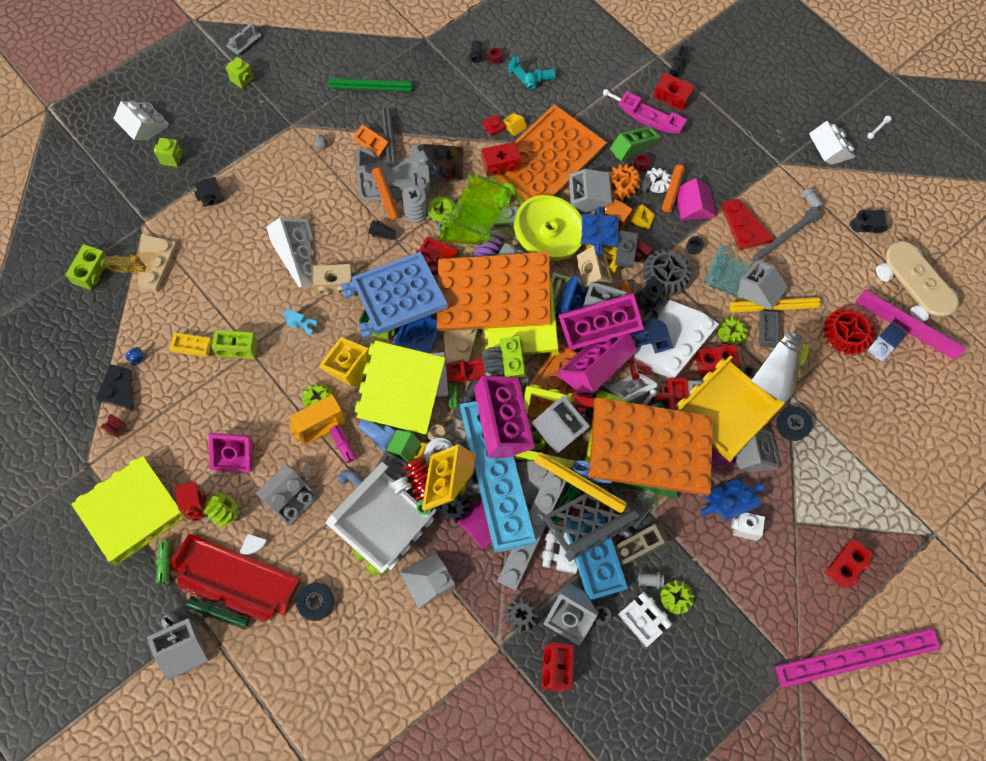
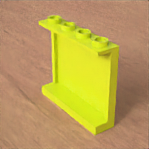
(534, 338)
(399, 387)
(128, 510)

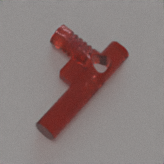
(636, 368)

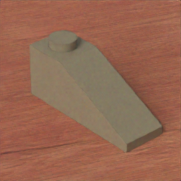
(641, 544)

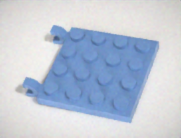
(396, 294)

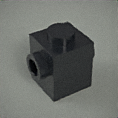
(208, 192)
(649, 293)

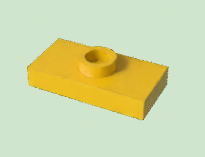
(191, 344)

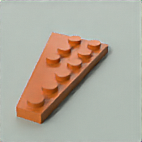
(548, 379)

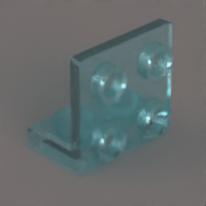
(725, 273)

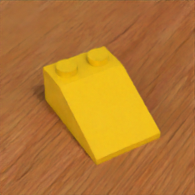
(447, 475)

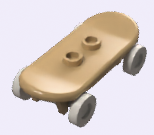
(919, 280)

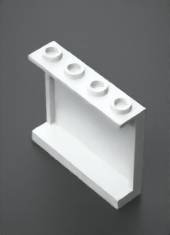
(379, 520)

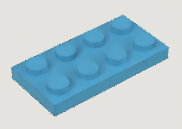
(600, 566)

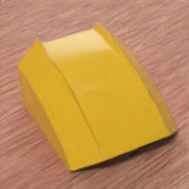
(346, 361)

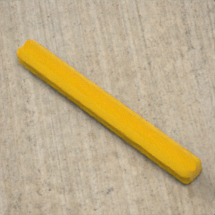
(782, 304)
(580, 482)

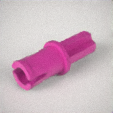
(343, 443)

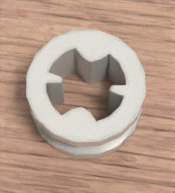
(401, 485)

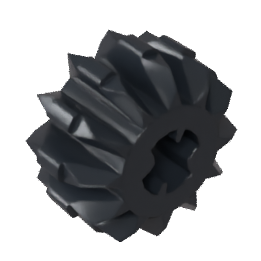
(455, 513)

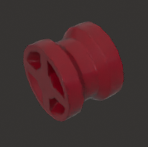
(113, 425)

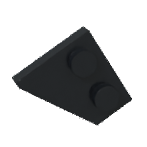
(117, 388)

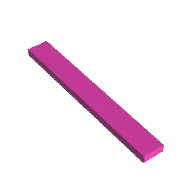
(857, 658)

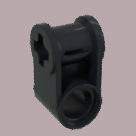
(870, 221)

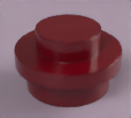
(495, 55)
(642, 162)

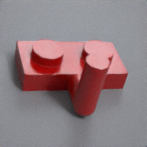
(677, 390)

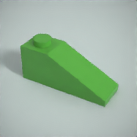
(633, 142)

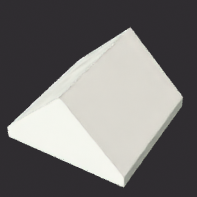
(633, 390)

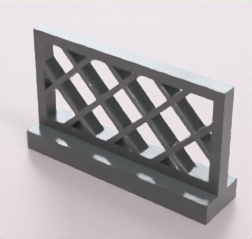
(595, 537)

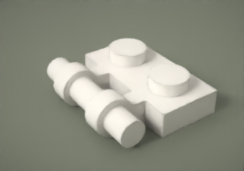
(562, 562)
(641, 623)

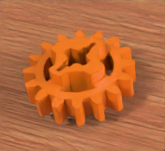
(624, 181)

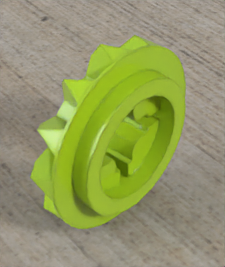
(435, 205)
(736, 337)
(318, 388)
(668, 599)

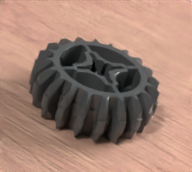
(676, 268)

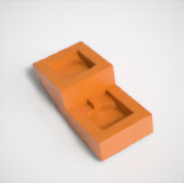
(370, 140)

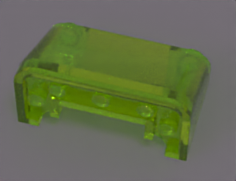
(475, 212)

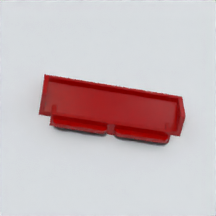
(233, 578)

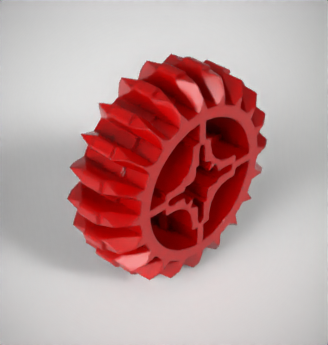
(840, 335)

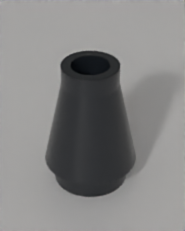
(381, 230)

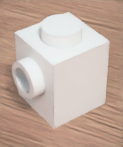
(748, 526)

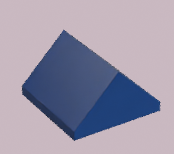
(571, 296)

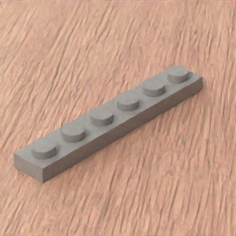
(542, 505)

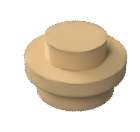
(436, 431)

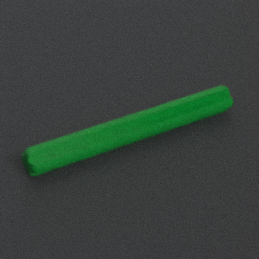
(378, 85)

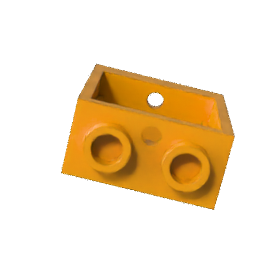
(316, 420)

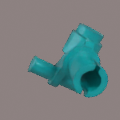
(530, 79)

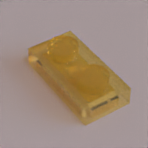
(124, 263)

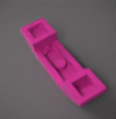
(649, 116)

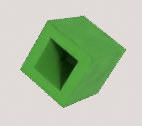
(404, 445)

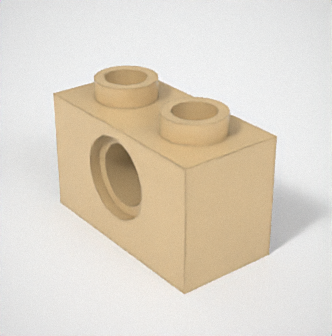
(594, 267)
(324, 273)

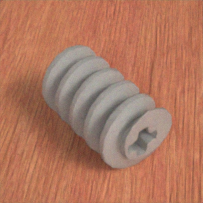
(414, 203)

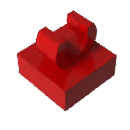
(581, 402)

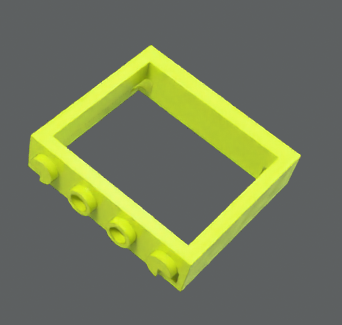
(552, 394)

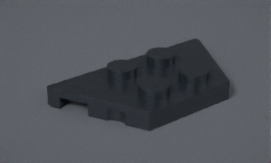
(444, 161)

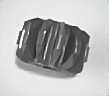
(493, 362)
(518, 622)

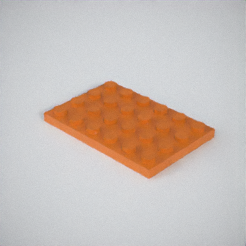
(550, 152)
(495, 291)
(651, 447)

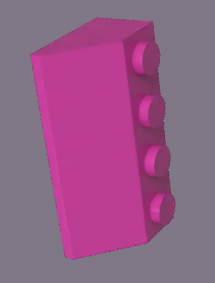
(601, 321)
(597, 363)
(503, 416)

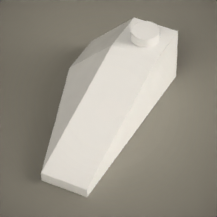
(293, 244)

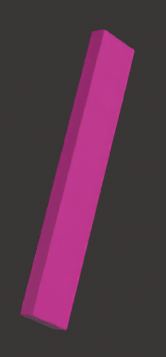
(915, 327)

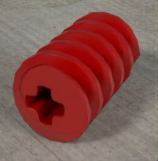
(419, 476)

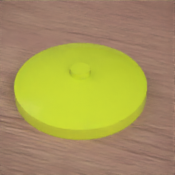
(549, 226)

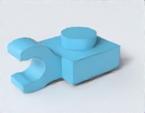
(298, 320)

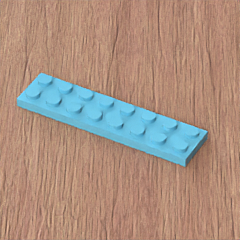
(499, 489)

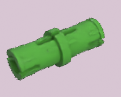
(163, 562)

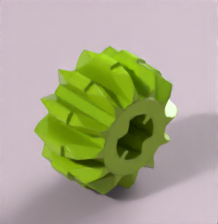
(221, 509)

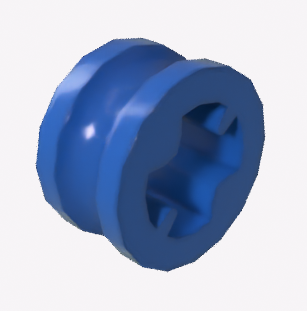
(135, 356)

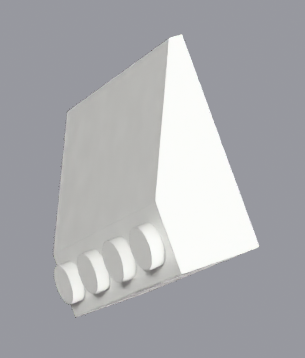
(688, 332)

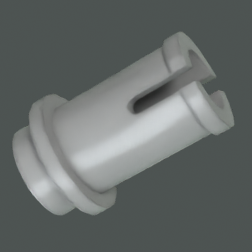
(812, 198)
(651, 580)

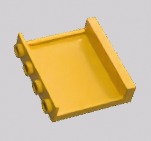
(736, 406)

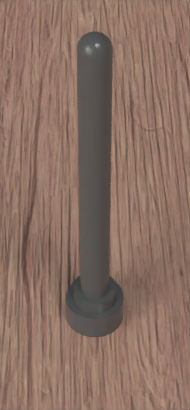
(810, 216)

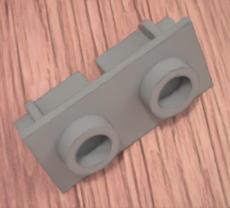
(244, 40)

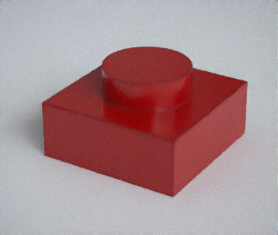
(494, 125)

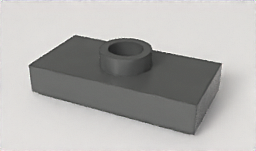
(626, 249)
(769, 329)
(395, 466)

